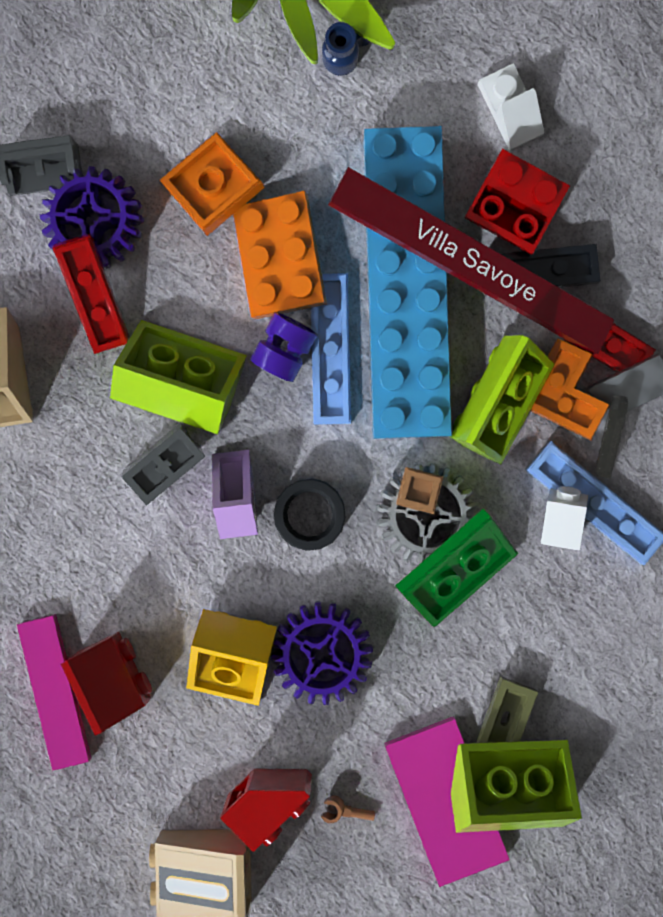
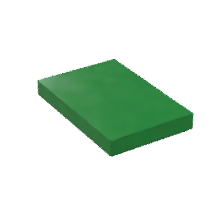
(457, 568)

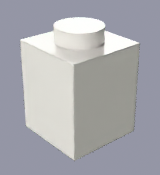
(564, 518)

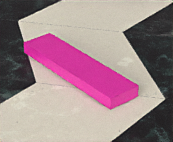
(52, 692)

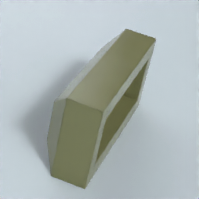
(515, 699)

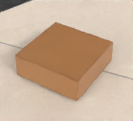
(419, 490)

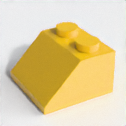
(230, 656)

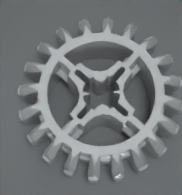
(422, 546)

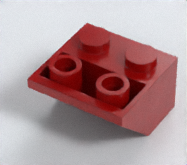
(517, 201)
(265, 802)

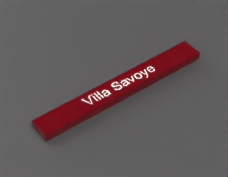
(470, 261)

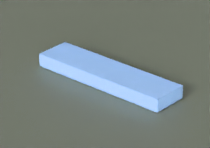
(331, 354)
(604, 507)

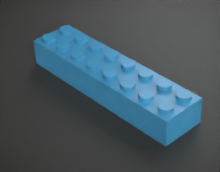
(407, 294)

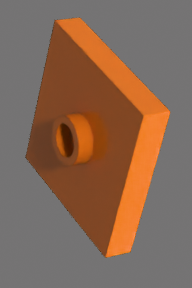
(212, 183)

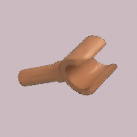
(345, 811)

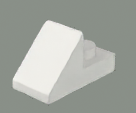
(512, 106)

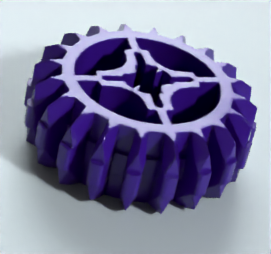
(89, 189)
(336, 662)

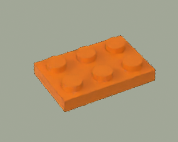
(279, 255)

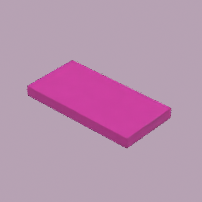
(425, 773)

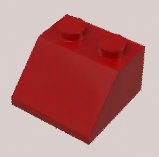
(107, 682)

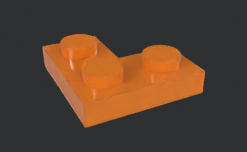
(561, 400)

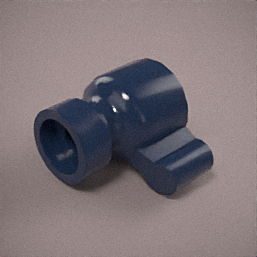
(341, 48)

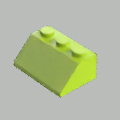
(177, 376)
(502, 398)
(514, 786)

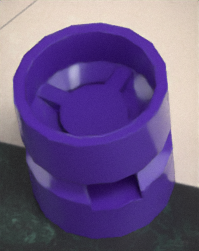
(278, 359)

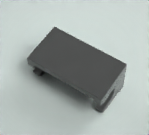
(38, 164)
(162, 464)

